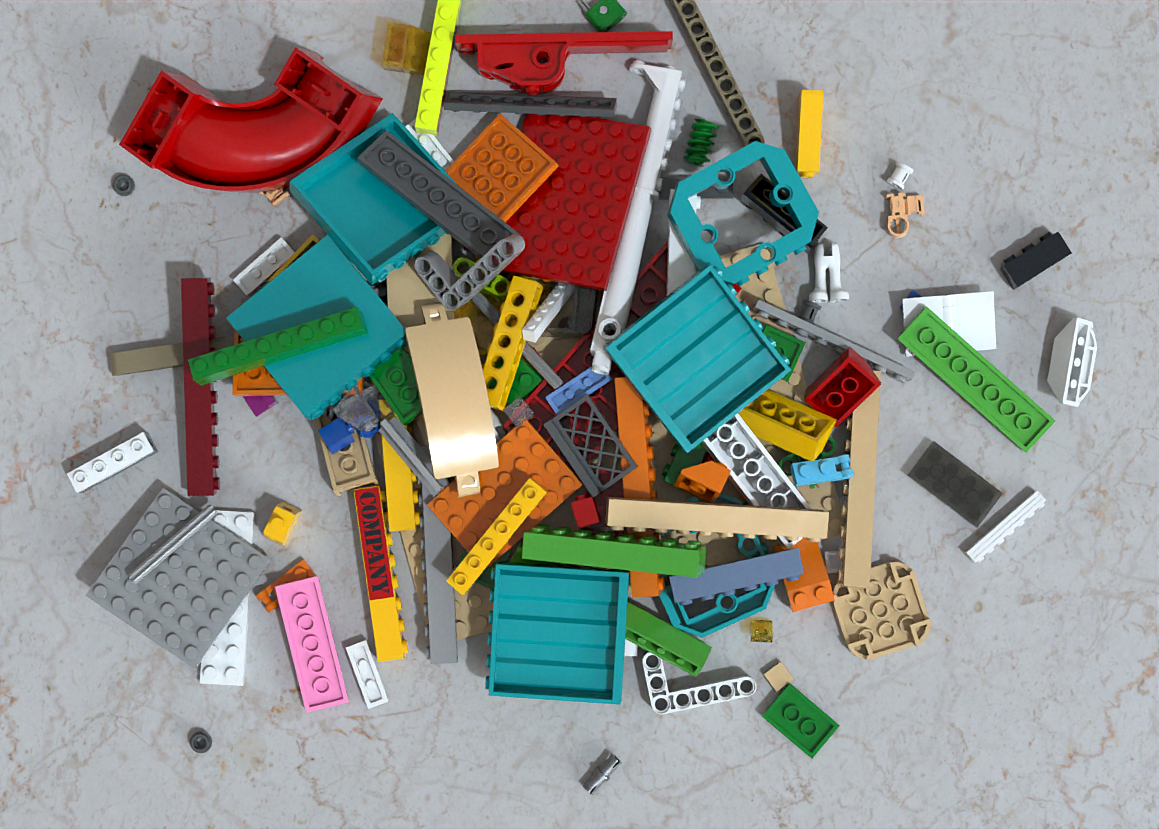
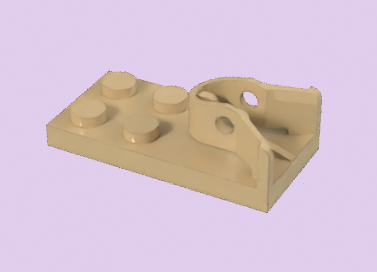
(350, 465)

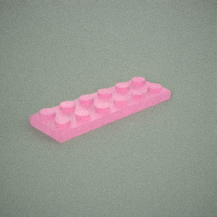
(311, 643)

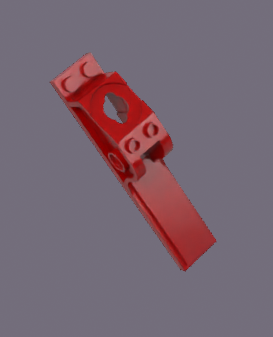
(522, 54)

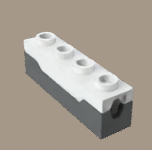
(112, 462)

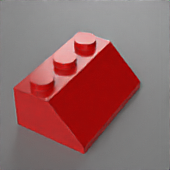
(842, 386)

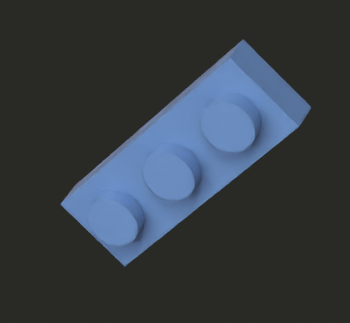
(576, 389)

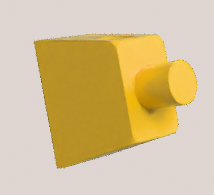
(281, 523)

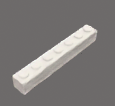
(547, 311)
(1005, 526)

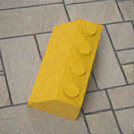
(788, 424)

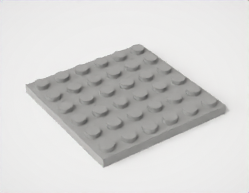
(190, 592)

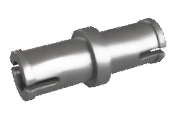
(602, 774)

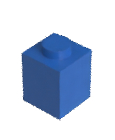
(337, 435)

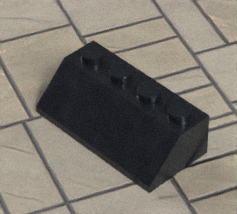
(757, 198)

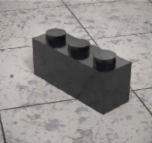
(1035, 259)

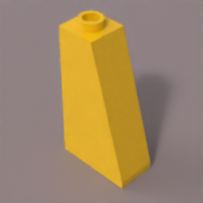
(808, 132)

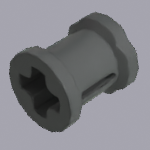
(809, 311)

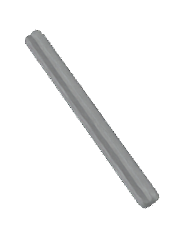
(528, 352)

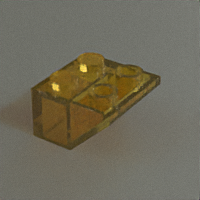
(406, 49)

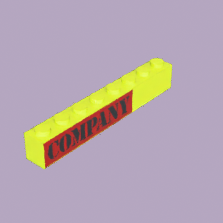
(438, 67)

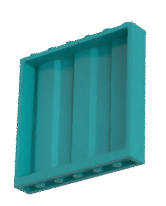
(698, 357)
(557, 632)

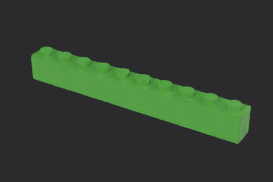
(654, 634)

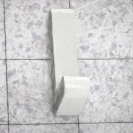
(692, 691)

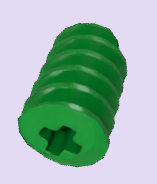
(700, 142)

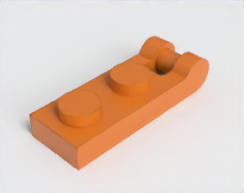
(299, 571)

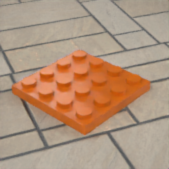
(501, 168)

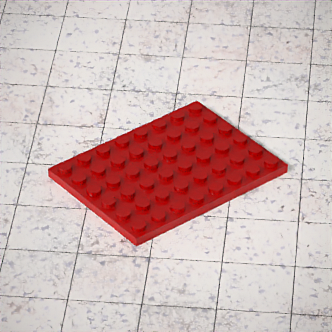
(582, 207)

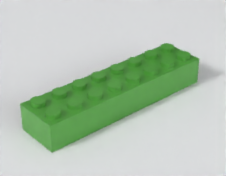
(614, 552)

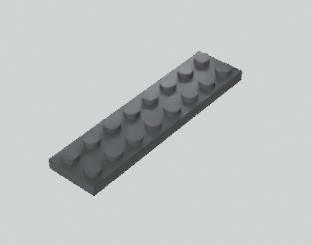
(434, 194)

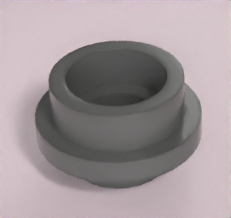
(118, 182)
(194, 742)

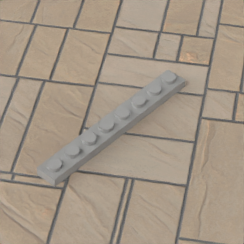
(826, 338)

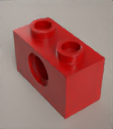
(585, 511)

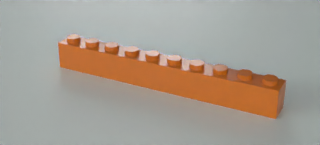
(638, 484)

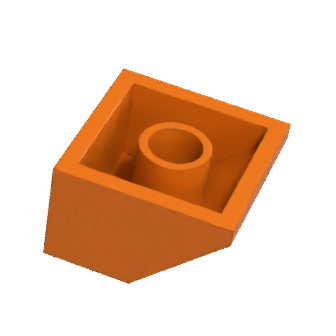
(704, 480)

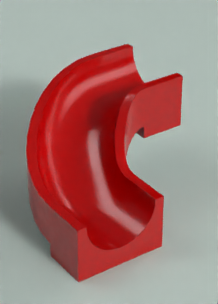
(254, 142)

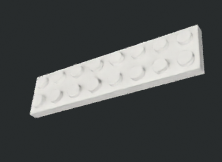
(227, 656)

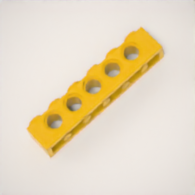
(512, 353)
(497, 536)

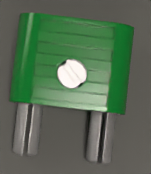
(604, 14)

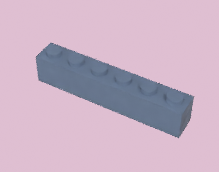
(737, 575)

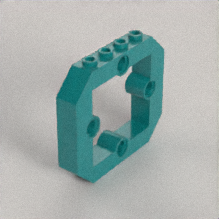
(783, 177)
(717, 616)

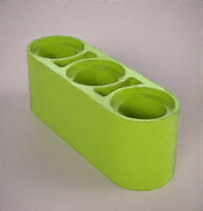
(490, 288)

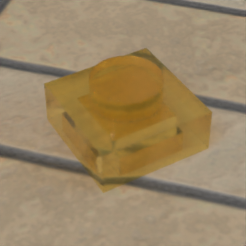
(761, 631)

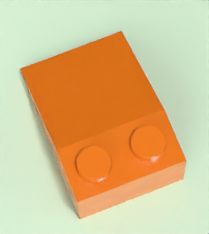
(814, 585)

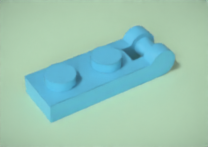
(821, 470)

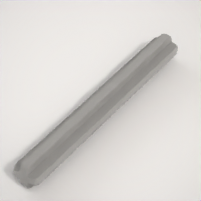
(172, 544)

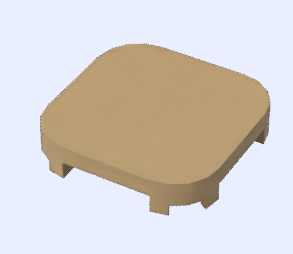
(883, 616)

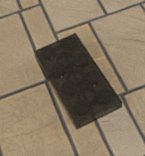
(954, 484)

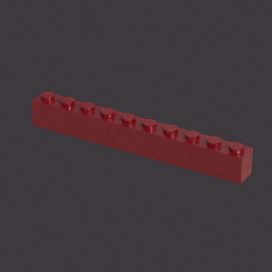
(199, 399)

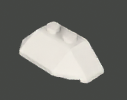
(1073, 362)

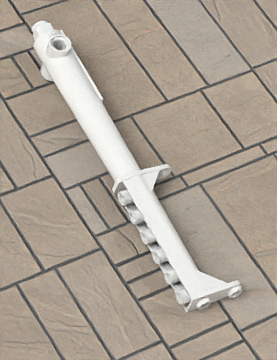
(618, 297)

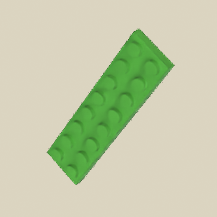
(976, 379)

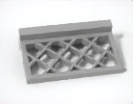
(412, 455)

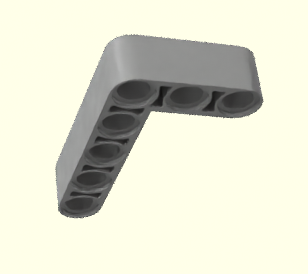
(459, 288)

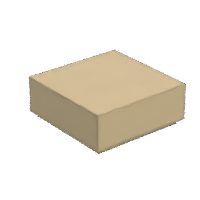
(778, 676)

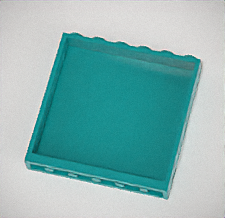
(363, 213)
(307, 290)

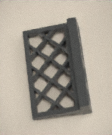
(576, 458)

